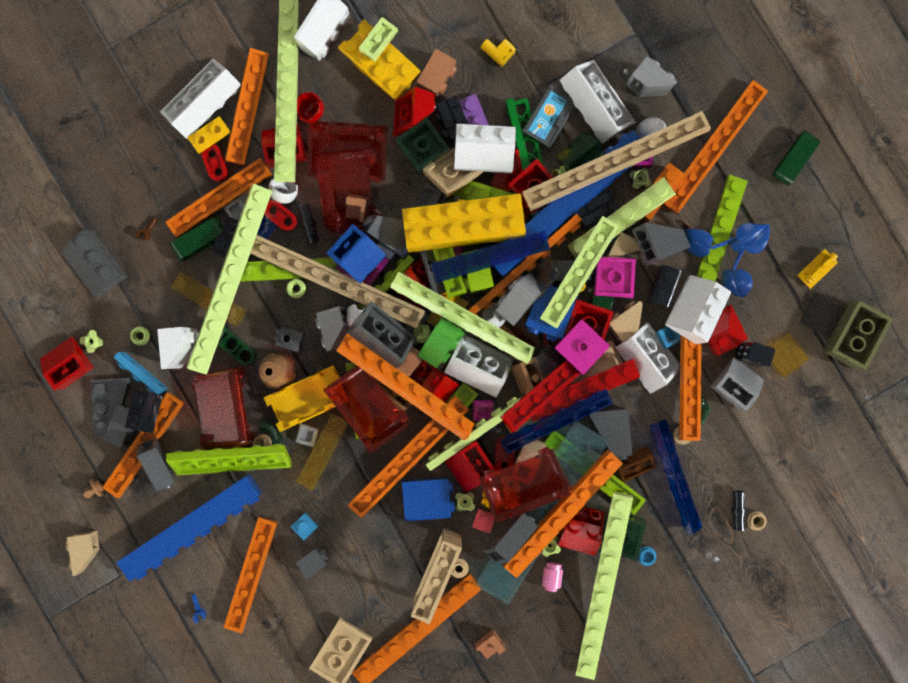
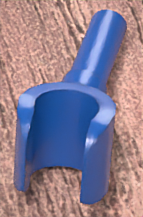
(199, 611)

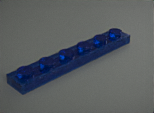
(490, 256)
(556, 421)
(675, 476)

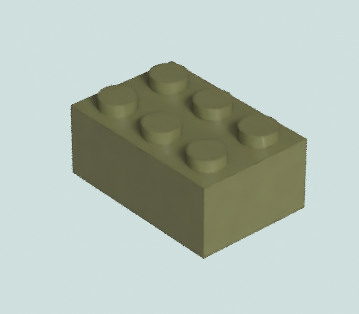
(858, 335)

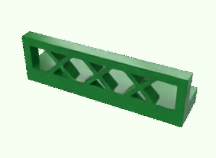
(514, 118)

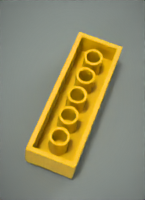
(464, 223)

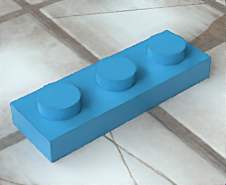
(139, 373)

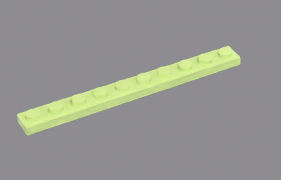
(286, 92)
(229, 279)
(604, 585)

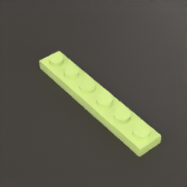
(631, 212)
(579, 272)
(481, 427)

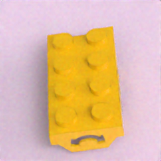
(389, 72)
(302, 399)

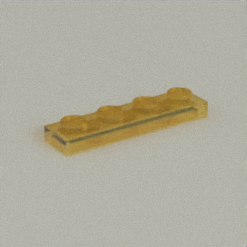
(202, 295)
(322, 452)

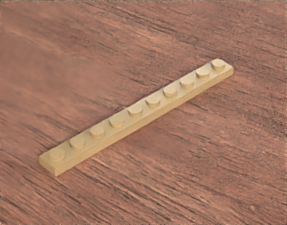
(616, 161)
(336, 281)

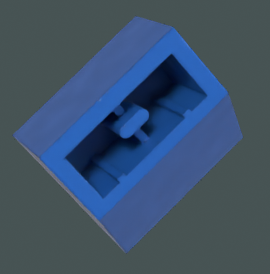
(356, 254)

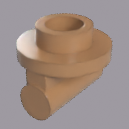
(96, 487)

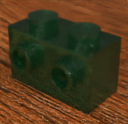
(579, 152)

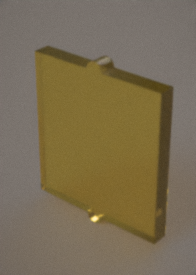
(787, 355)

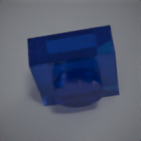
(266, 227)

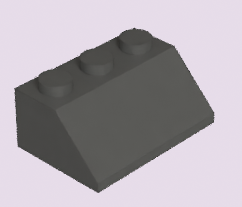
(93, 263)
(382, 335)

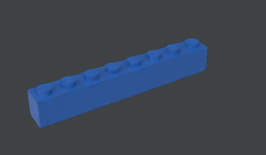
(189, 527)

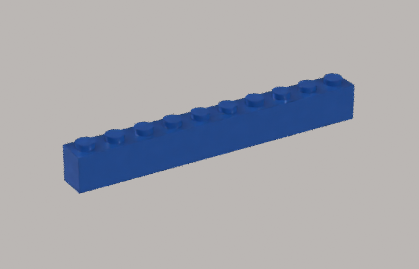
(563, 209)

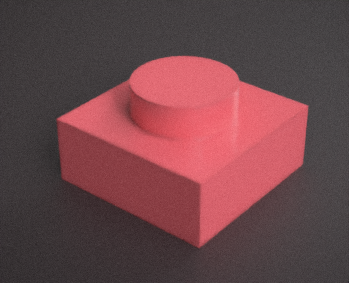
(483, 520)

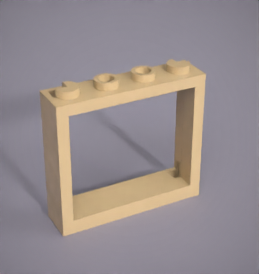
(436, 575)

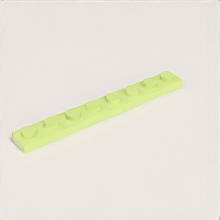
(462, 317)

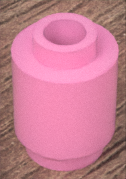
(552, 576)

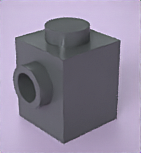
(289, 339)
(312, 562)

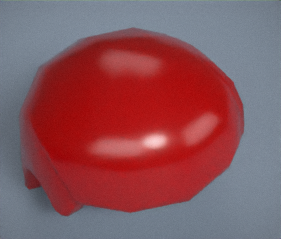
(309, 107)

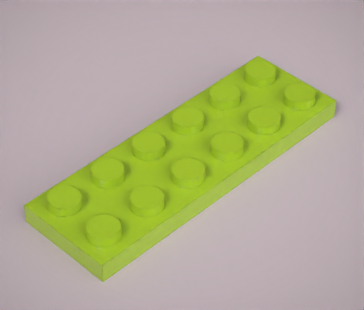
(229, 460)

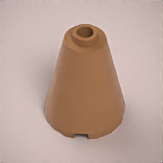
(283, 370)

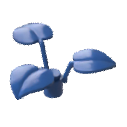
(748, 236)

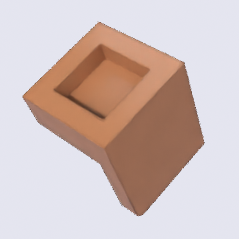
(356, 207)
(490, 644)

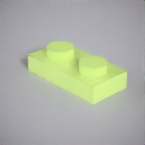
(378, 39)

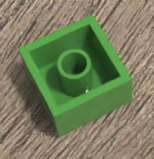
(440, 342)

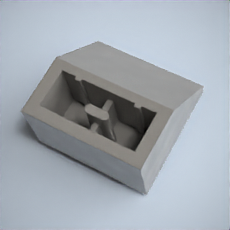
(651, 79)
(519, 298)
(332, 326)
(738, 384)

